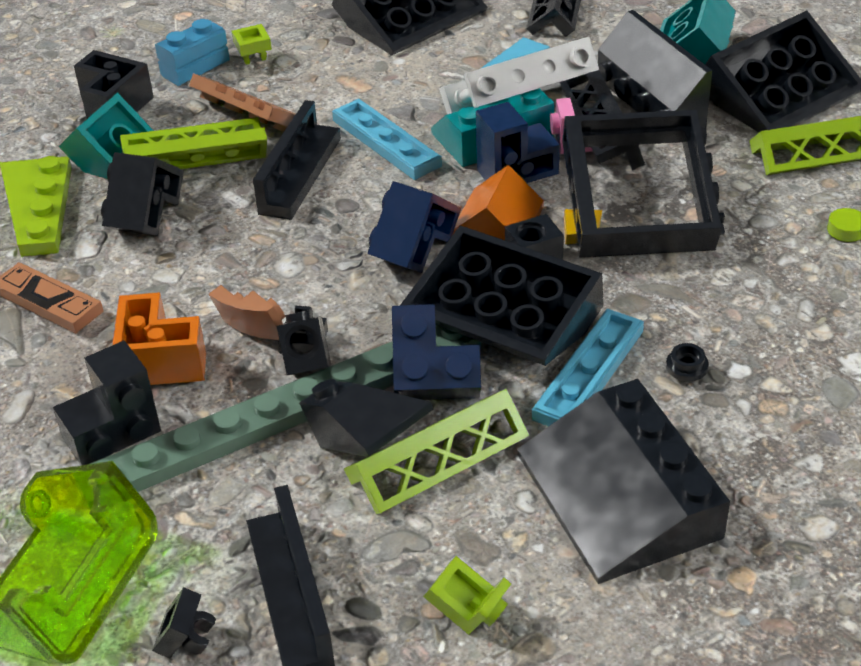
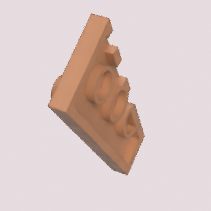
(240, 101)

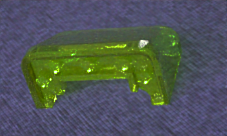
(76, 561)

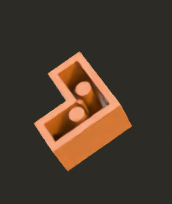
(167, 348)

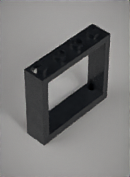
(640, 129)

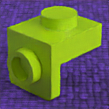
(467, 596)

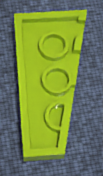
(37, 201)

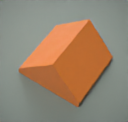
(499, 203)

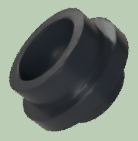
(687, 362)

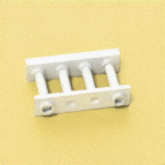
(521, 75)

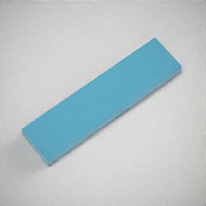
(387, 139)
(589, 366)

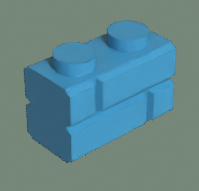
(192, 51)

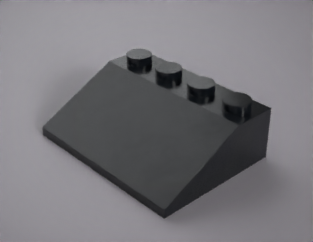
(403, 23)
(781, 75)
(509, 295)
(625, 483)

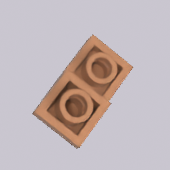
(249, 313)

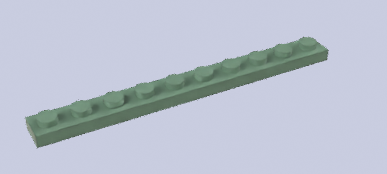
(254, 418)

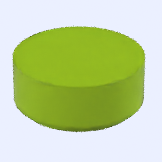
(845, 224)

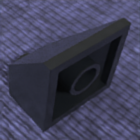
(358, 416)

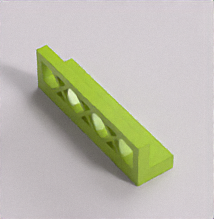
(799, 136)
(201, 143)
(425, 439)

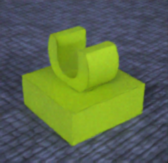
(251, 41)

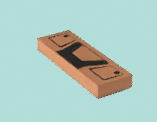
(49, 297)

